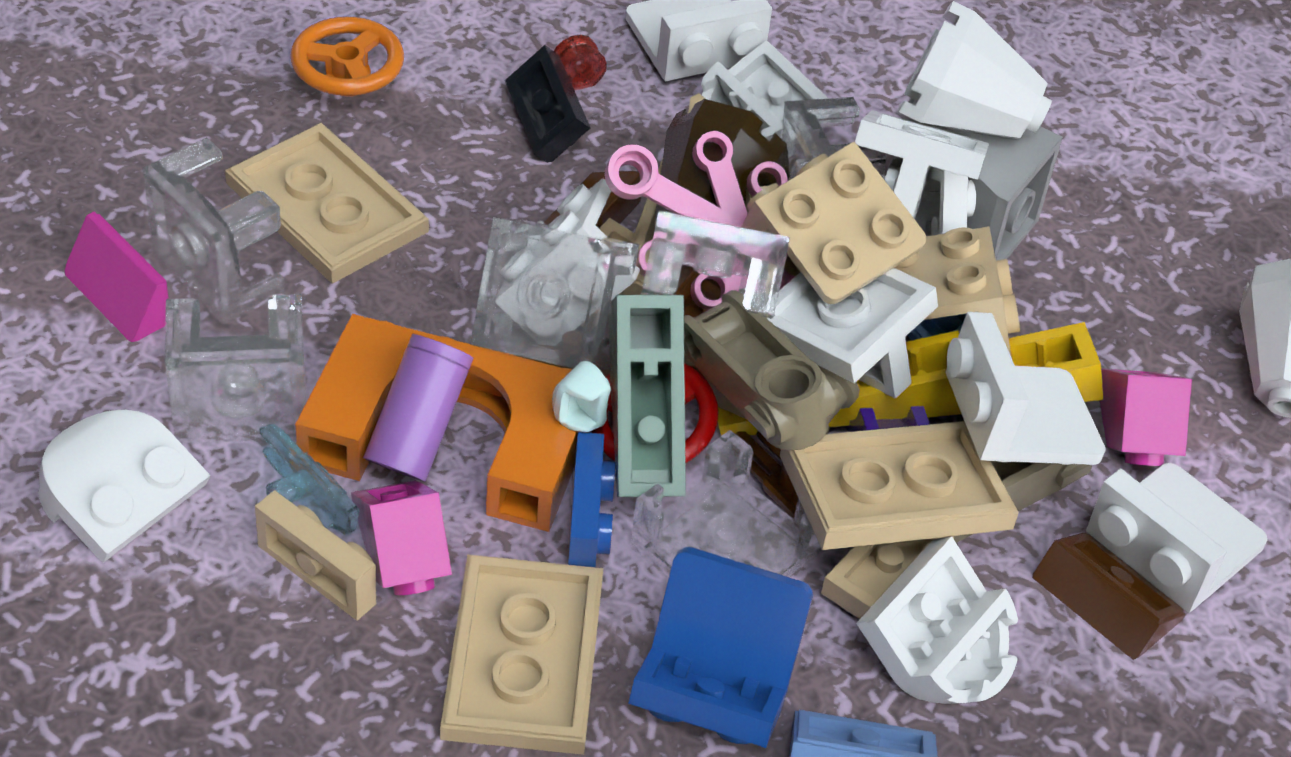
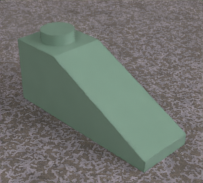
(648, 393)

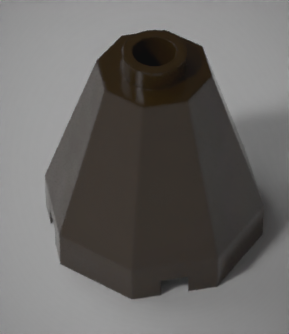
(748, 148)

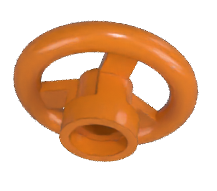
(346, 61)

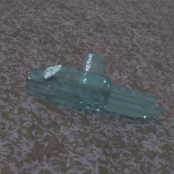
(307, 482)

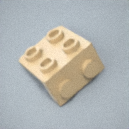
(839, 221)
(966, 277)

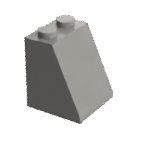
(1011, 184)

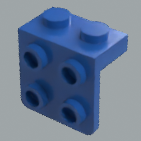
(723, 647)

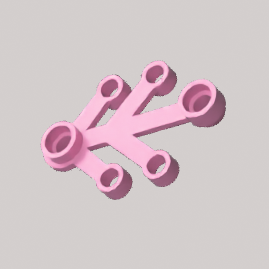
(681, 201)

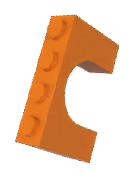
(515, 391)

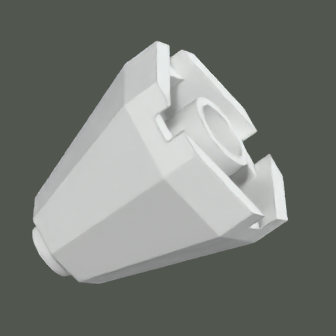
(974, 81)
(1267, 334)

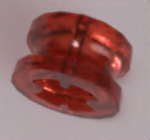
(585, 50)

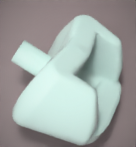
(582, 398)

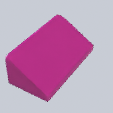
(117, 279)

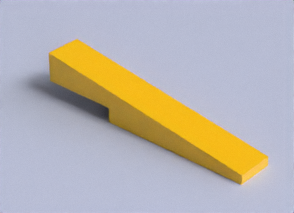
(1060, 347)

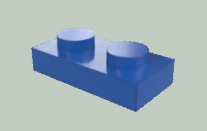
(592, 483)

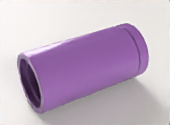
(418, 407)

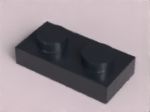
(547, 104)

